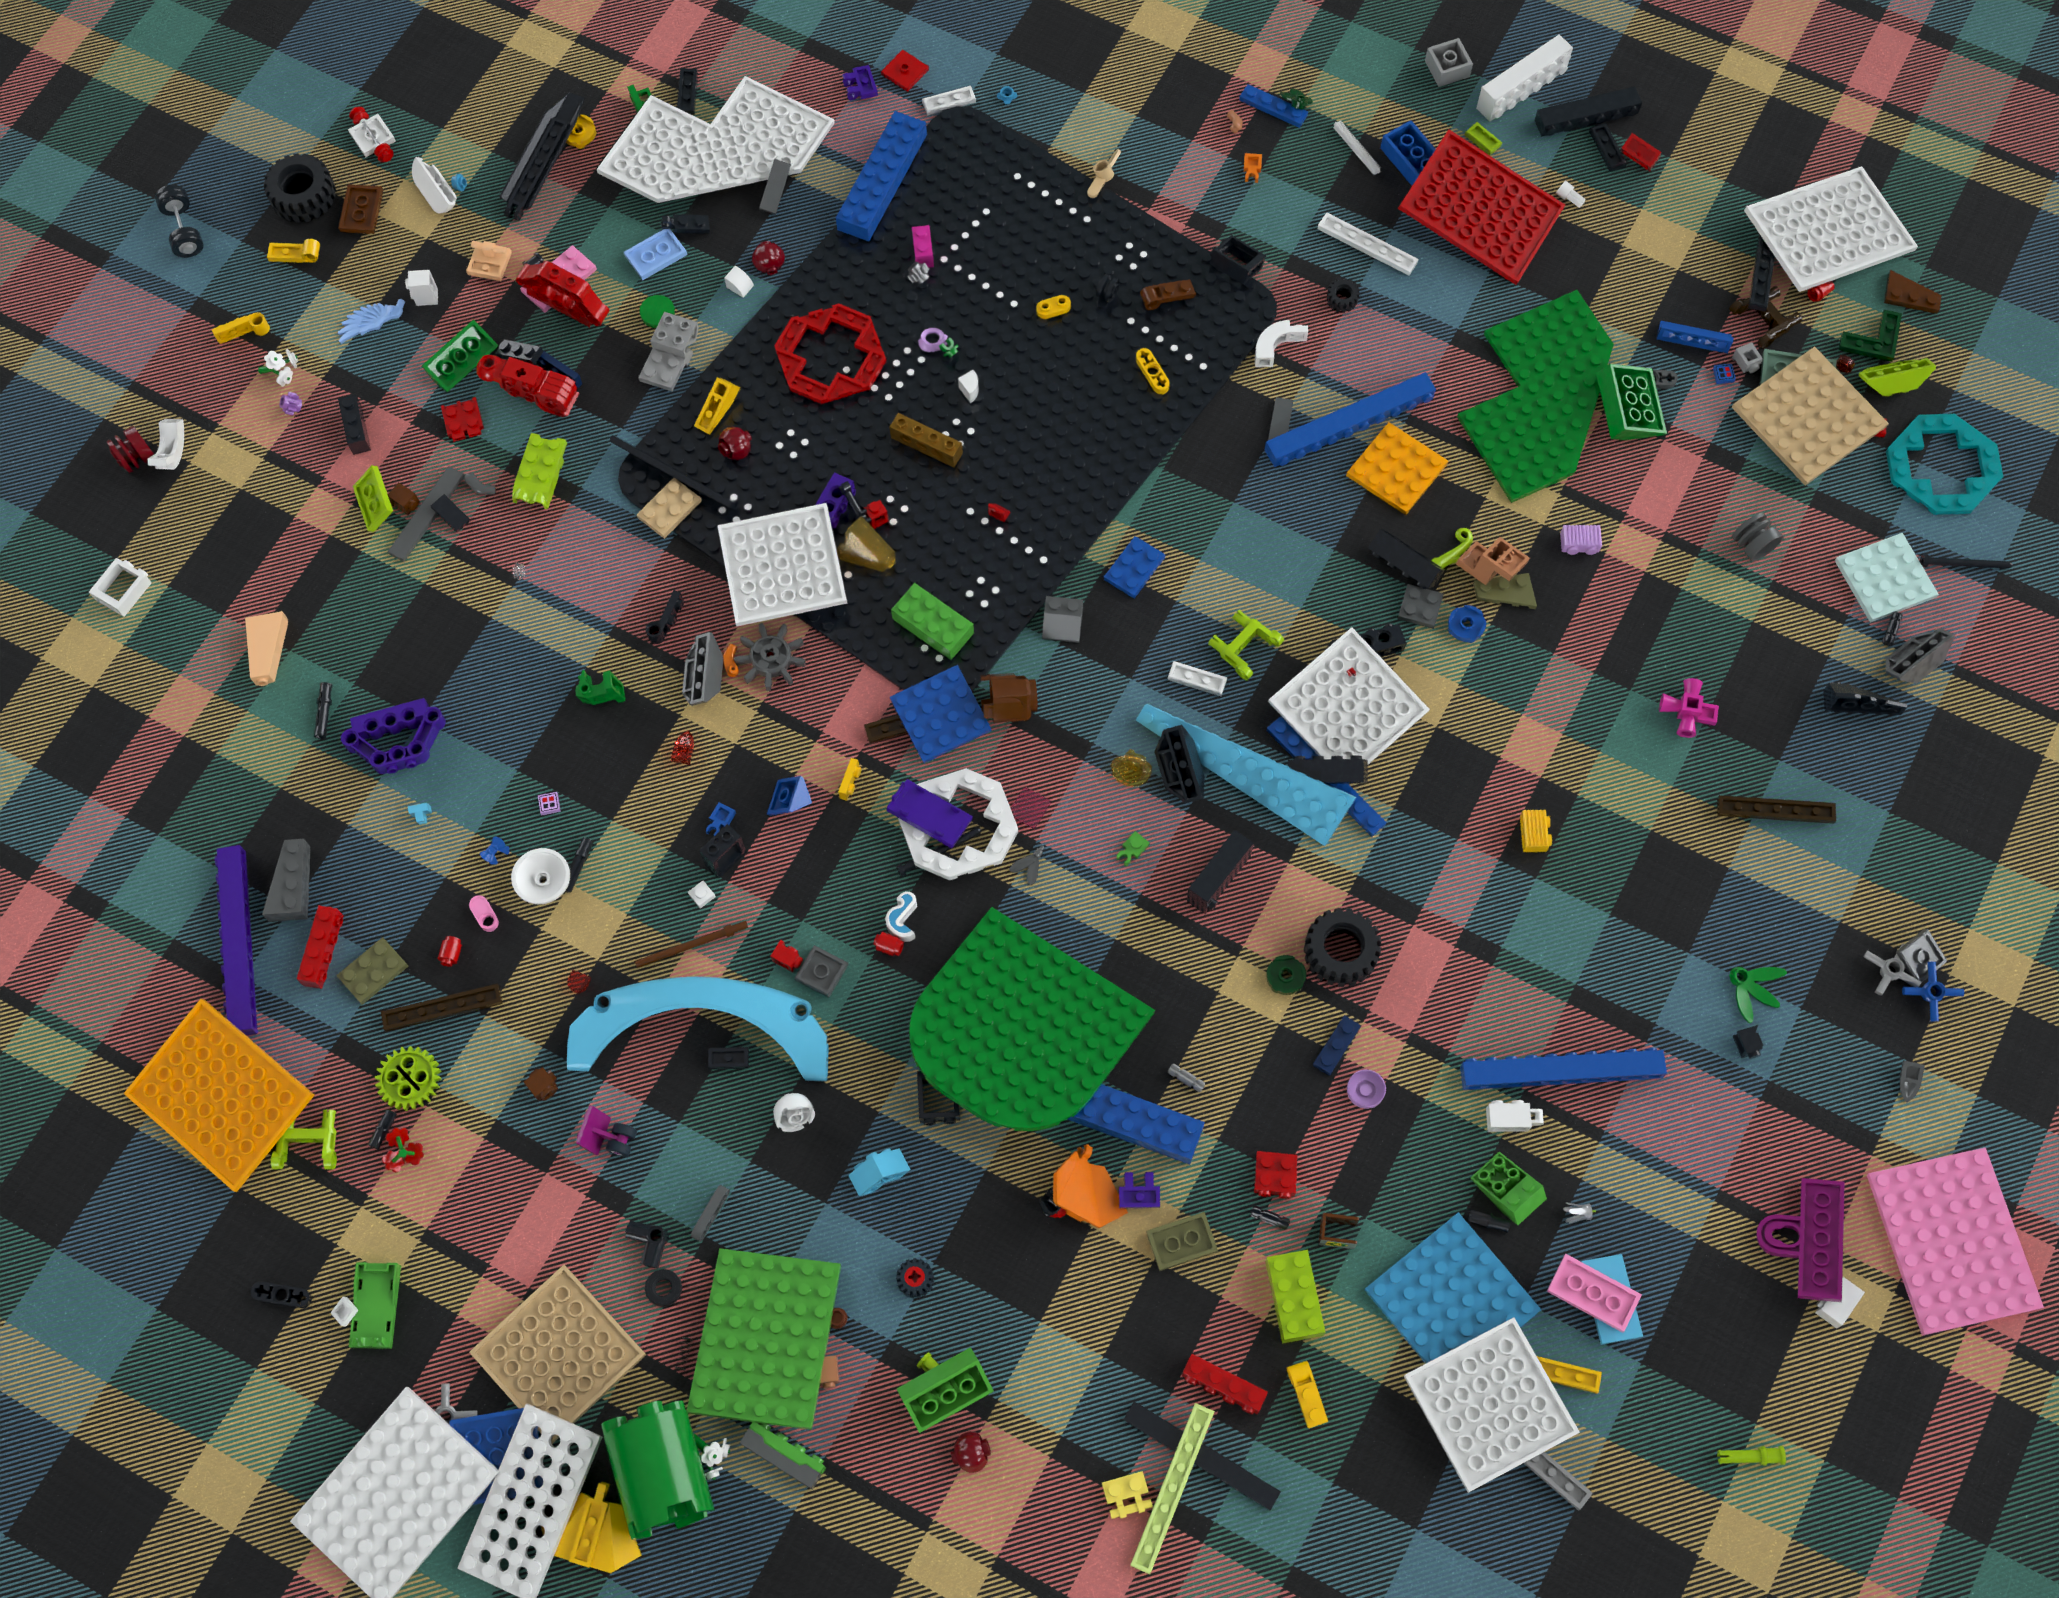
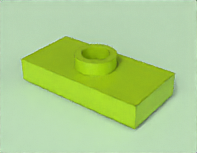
(1483, 138)

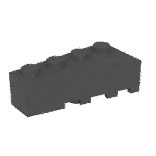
(290, 884)

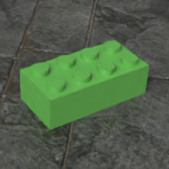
(932, 621)
(945, 1390)

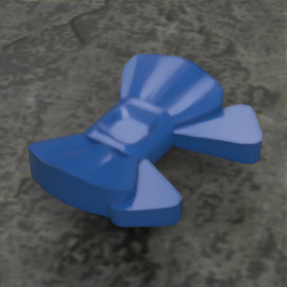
(497, 845)

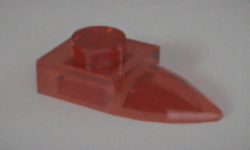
(683, 749)

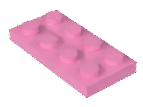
(572, 261)
(1594, 1293)

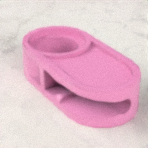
(481, 910)

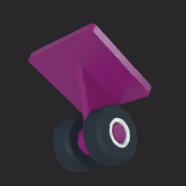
(595, 1131)

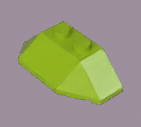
(1898, 376)

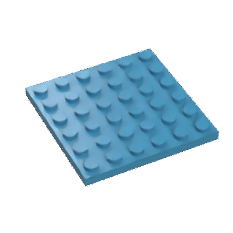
(1449, 1291)

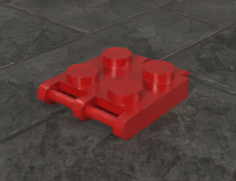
(462, 419)

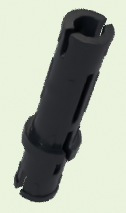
(324, 703)

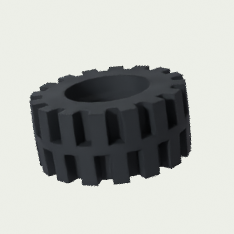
(1343, 286)

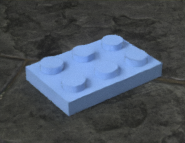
(655, 253)

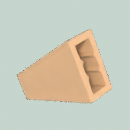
(265, 645)

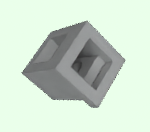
(1747, 358)

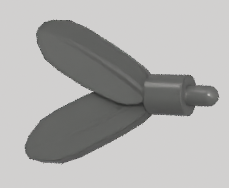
(1030, 861)

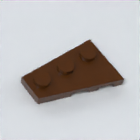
(1909, 294)

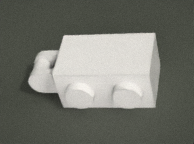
(1512, 1116)

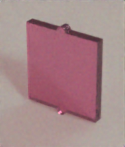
(1030, 807)

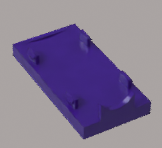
(929, 813)

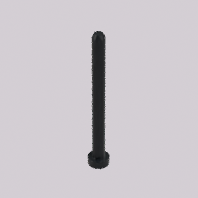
(1925, 560)
(902, 869)

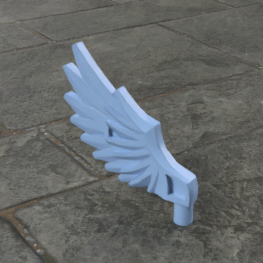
(369, 319)

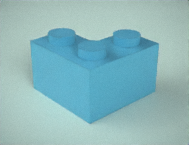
(877, 1170)

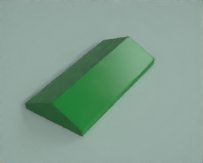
(459, 356)

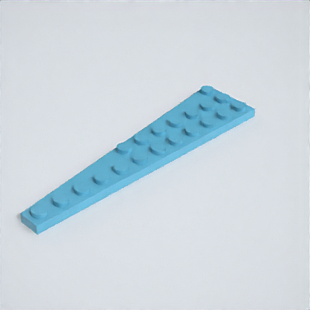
(1288, 793)

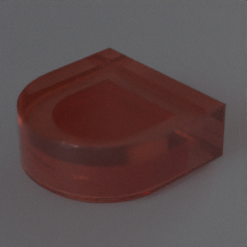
(578, 981)

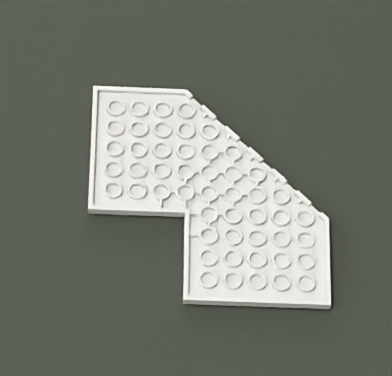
(680, 156)

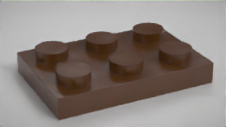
(360, 209)

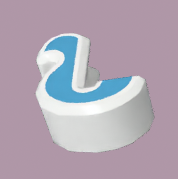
(897, 916)

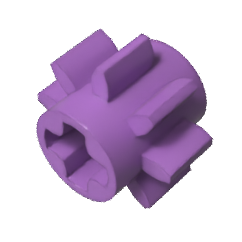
(290, 403)

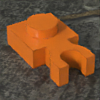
(1252, 166)

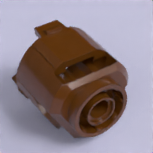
(1010, 698)

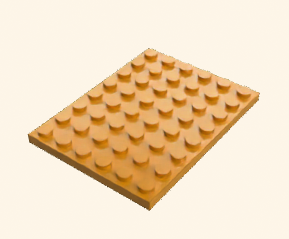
(219, 1094)

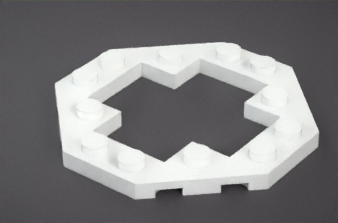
(971, 859)

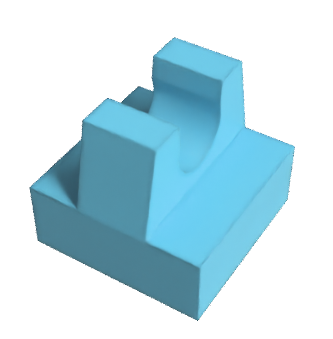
(419, 812)

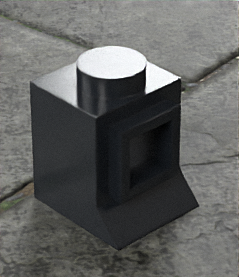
(1748, 1042)

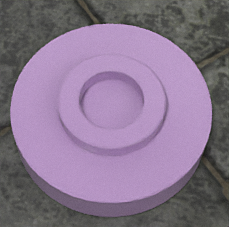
(1366, 1089)

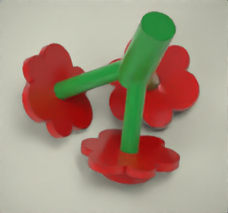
(412, 1153)

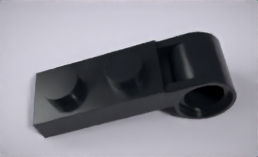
(667, 620)

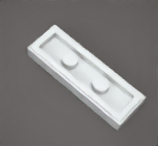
(947, 100)
(1197, 678)

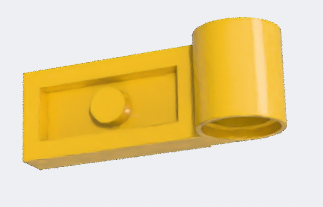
(294, 252)
(240, 326)
(1307, 1394)

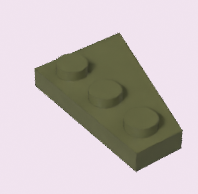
(1515, 592)

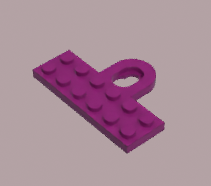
(1819, 1241)

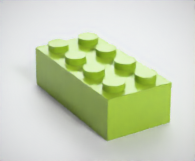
(1295, 1296)

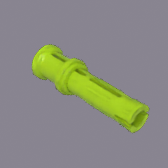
(1762, 1456)

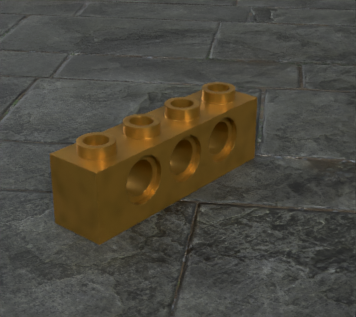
(926, 440)

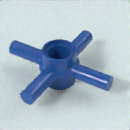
(1926, 994)

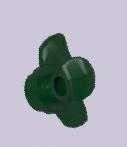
(1297, 97)

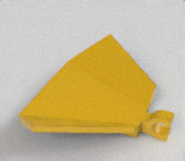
(597, 1534)

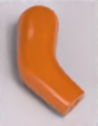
(728, 661)

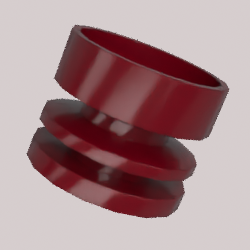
(130, 449)

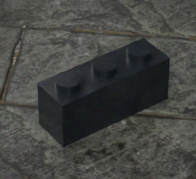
(354, 424)

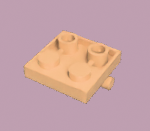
(488, 260)

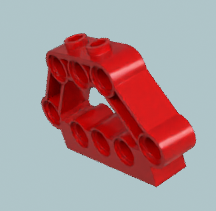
(563, 292)

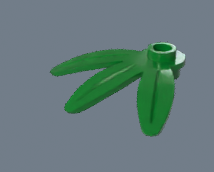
(1747, 985)

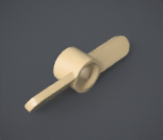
(1103, 173)

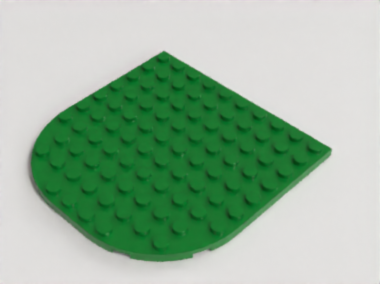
(1020, 1028)

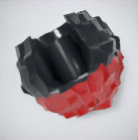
(1049, 1207)

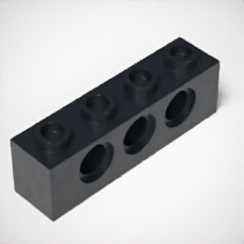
(1391, 633)

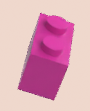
(923, 245)

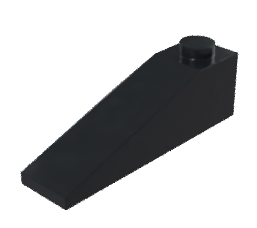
(1852, 699)

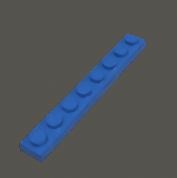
(1296, 746)

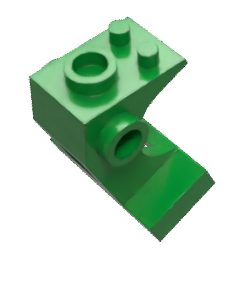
(609, 689)

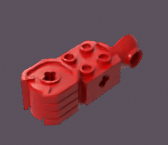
(548, 389)

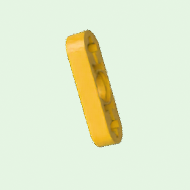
(1152, 378)

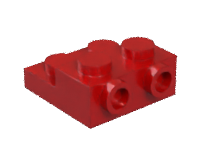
(1275, 1174)

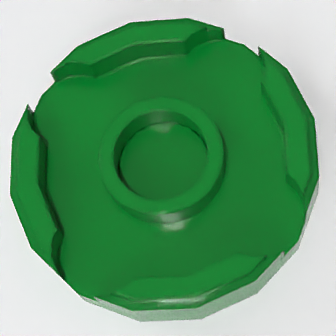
(653, 309)

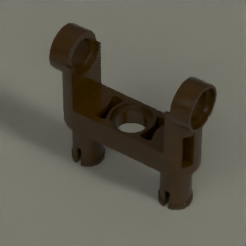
(1773, 318)

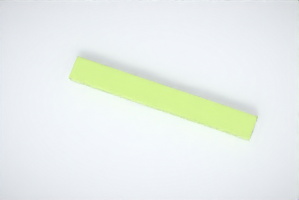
(1172, 1488)

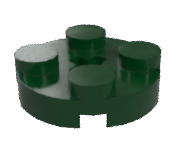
(1280, 984)

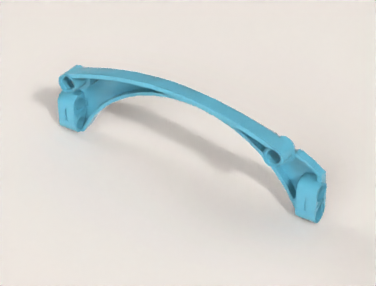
(761, 1005)

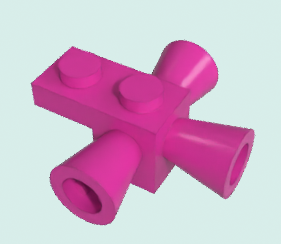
(1690, 708)

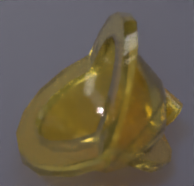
(1131, 769)

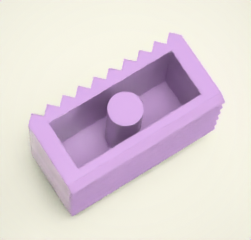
(1581, 539)

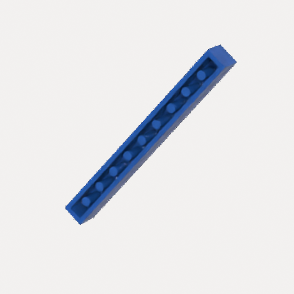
(1350, 420)
(1563, 1069)

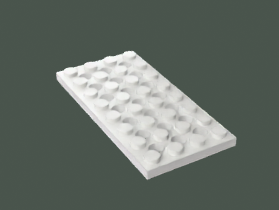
(562, 1505)

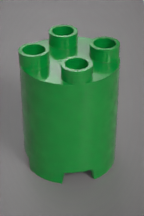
(657, 1468)

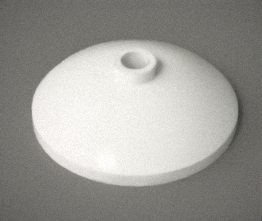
(533, 868)

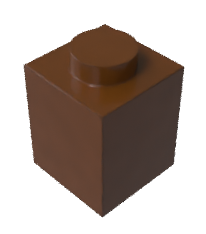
(403, 498)

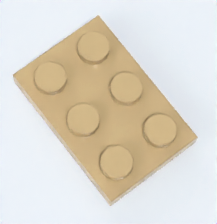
(669, 508)

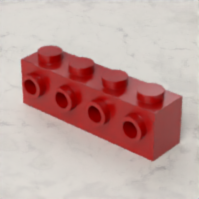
(320, 947)
(1224, 1383)

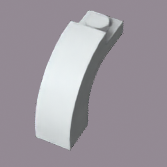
(1275, 335)
(170, 444)

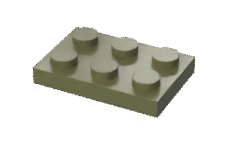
(372, 970)
(1182, 1241)

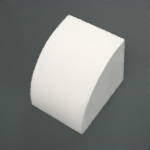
(738, 281)
(969, 385)

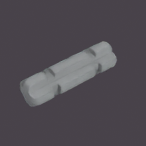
(1186, 1077)

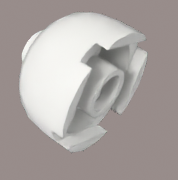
(793, 1112)

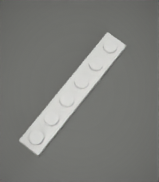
(1367, 244)

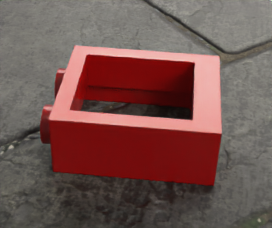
(1638, 149)

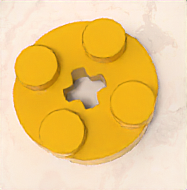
(584, 137)

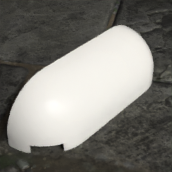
(433, 186)

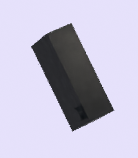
(1219, 872)

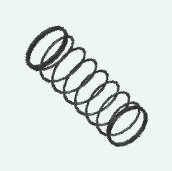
(682, 1368)

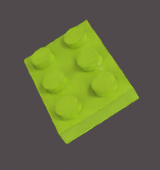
(372, 498)

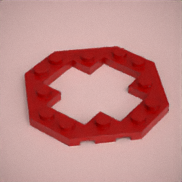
(841, 385)

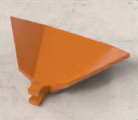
(1086, 1190)

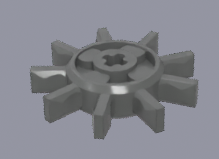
(778, 652)

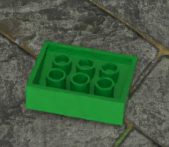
(1630, 402)

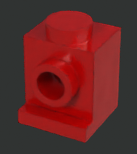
(874, 511)
(786, 957)

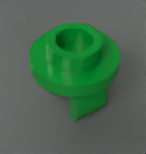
(951, 349)

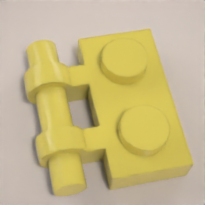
(1125, 1488)

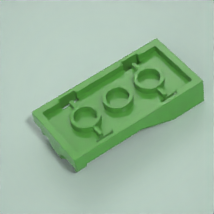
(375, 1305)

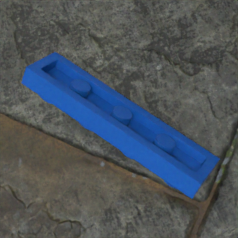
(1273, 105)

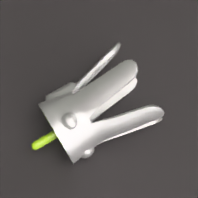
(1584, 1211)

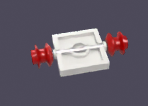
(371, 134)

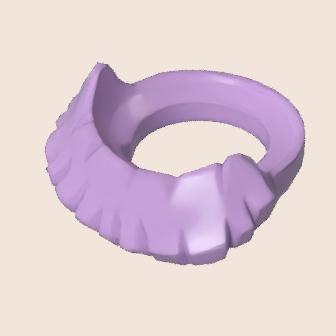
(932, 347)

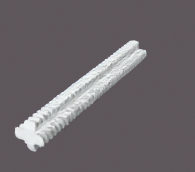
(1357, 148)

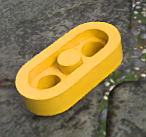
(1054, 307)

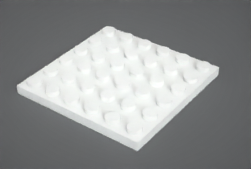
(781, 564)
(1344, 712)
(1491, 1404)

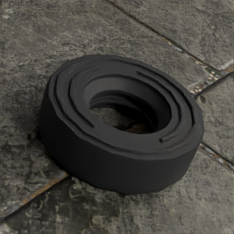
(672, 1296)

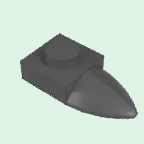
(1910, 1079)

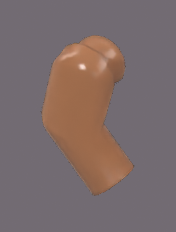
(1236, 120)

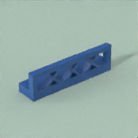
(1694, 337)

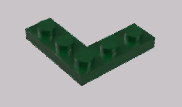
(1881, 348)

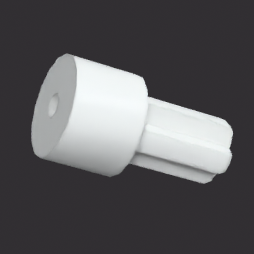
(1566, 191)

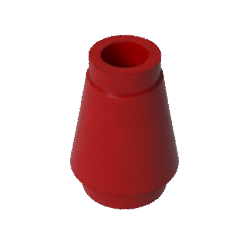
(1819, 292)

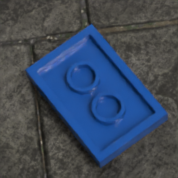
(1134, 567)

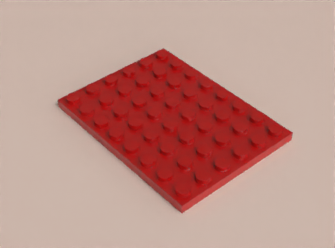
(1482, 207)

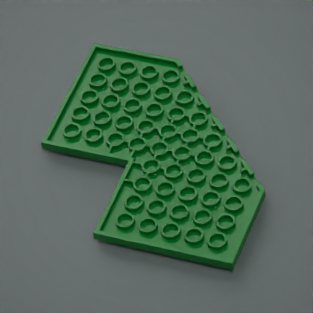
(1540, 427)

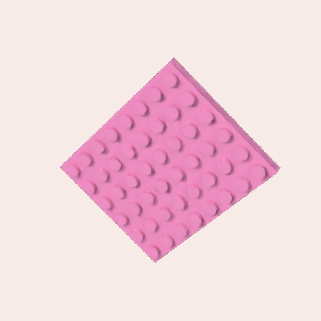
(1954, 1241)

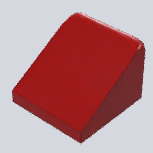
(998, 512)

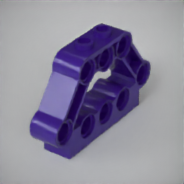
(382, 718)

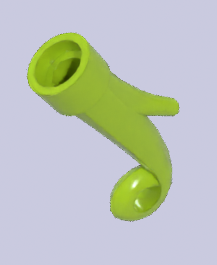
(1453, 555)

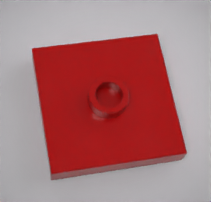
(905, 70)

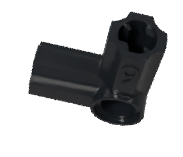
(653, 1249)

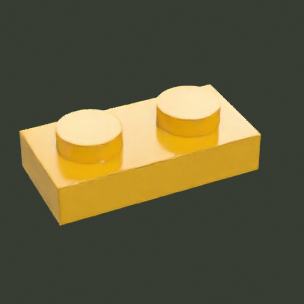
(847, 787)

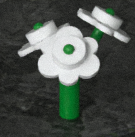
(273, 364)
(712, 1455)

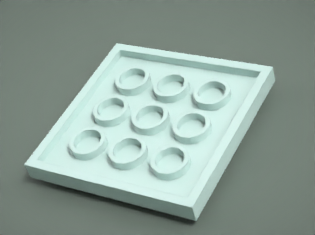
(1886, 577)

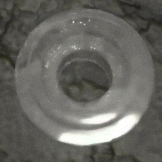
(519, 571)

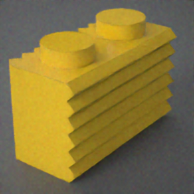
(1535, 831)

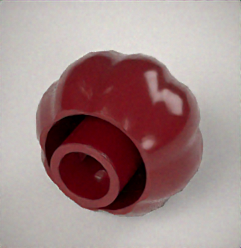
(768, 257)
(734, 443)
(971, 1452)

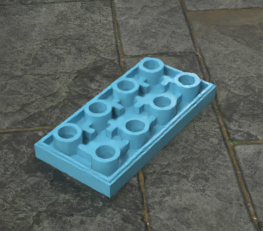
(1615, 1268)

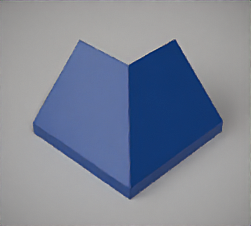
(789, 796)

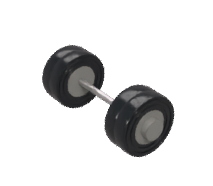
(184, 241)

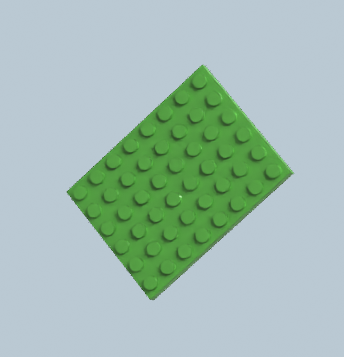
(764, 1339)

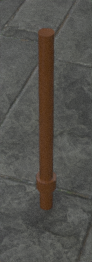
(727, 931)

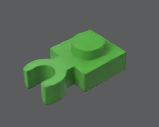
(1133, 846)

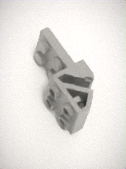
(669, 351)

